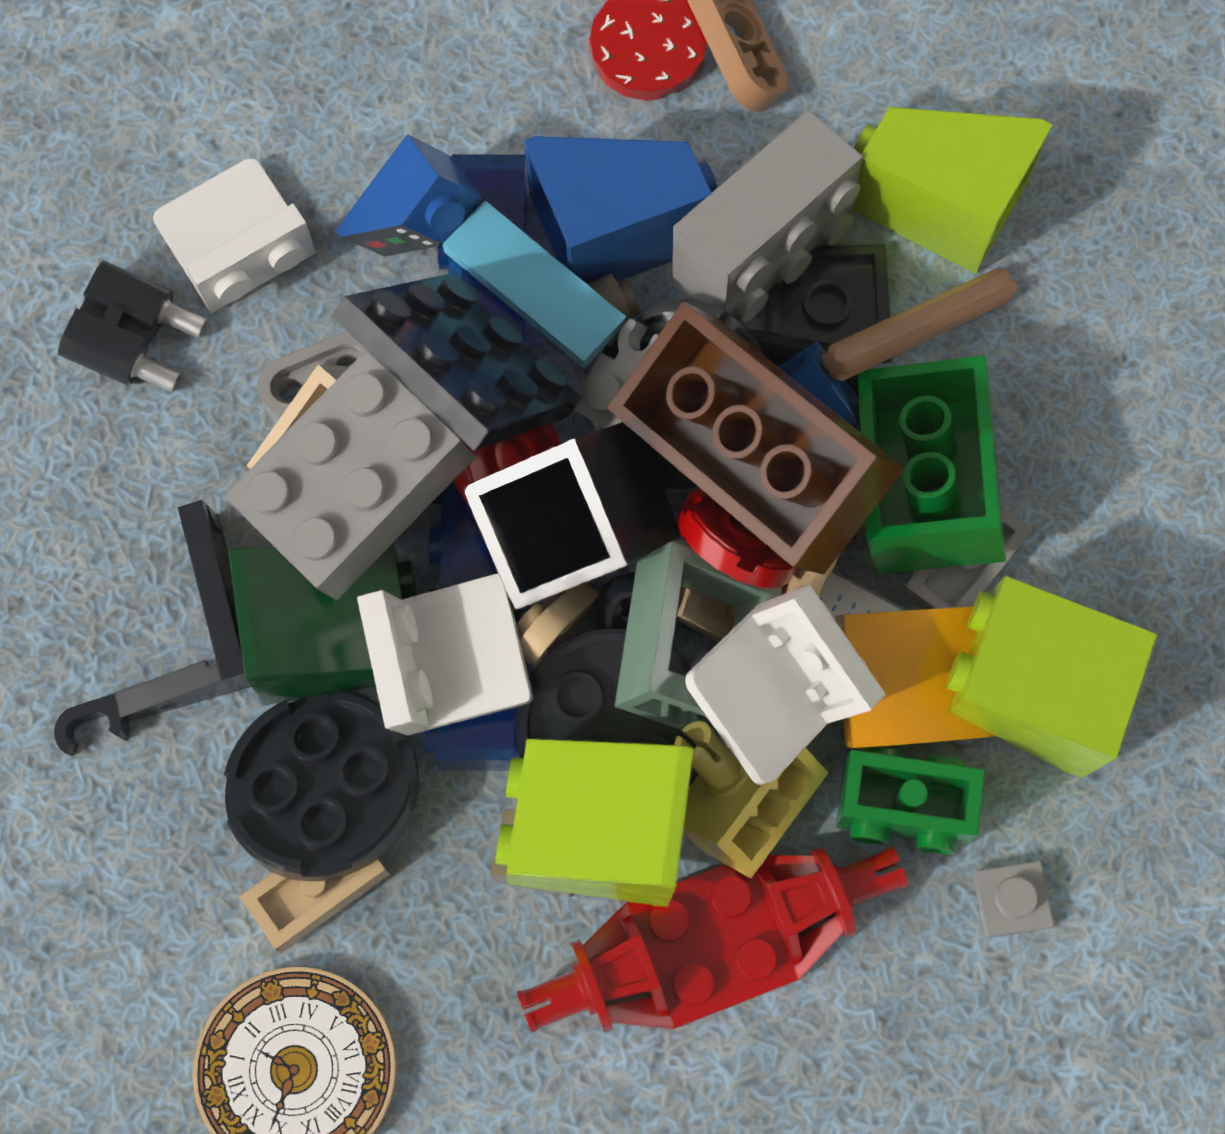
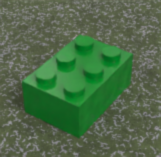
(948, 497)

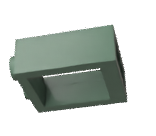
(644, 677)

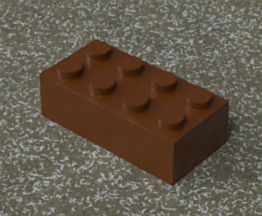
(754, 439)

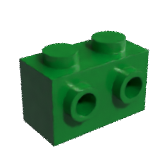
(909, 799)

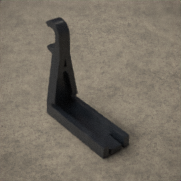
(194, 682)

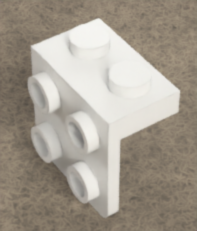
(234, 233)
(781, 682)

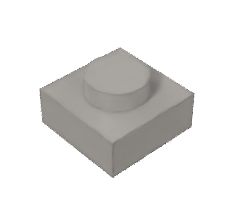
(1013, 899)

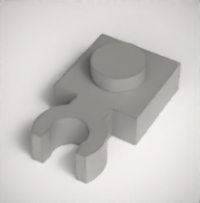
(611, 373)

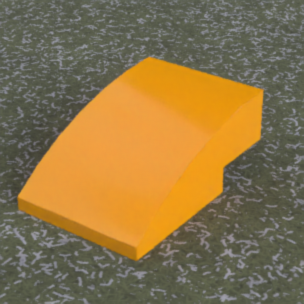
(911, 662)

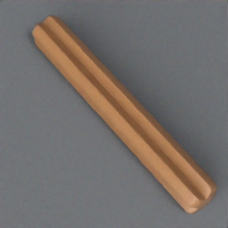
(918, 324)

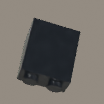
(572, 513)

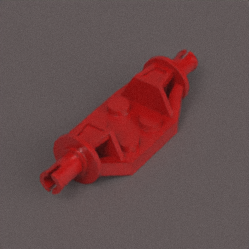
(714, 942)

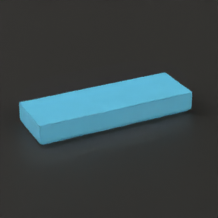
(534, 284)

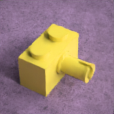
(734, 815)

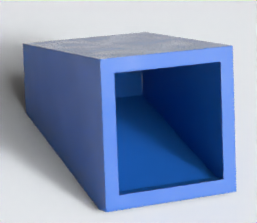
(613, 200)

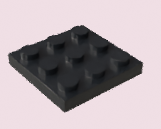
(458, 358)

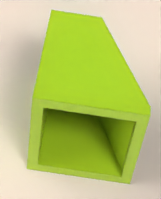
(947, 177)
(1050, 675)
(597, 819)

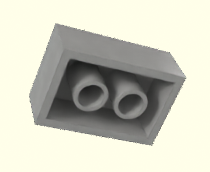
(767, 219)
(349, 476)

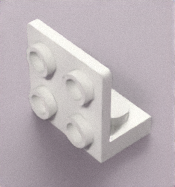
(444, 654)

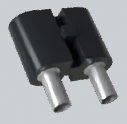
(118, 324)

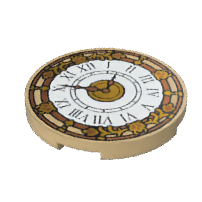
(295, 1058)

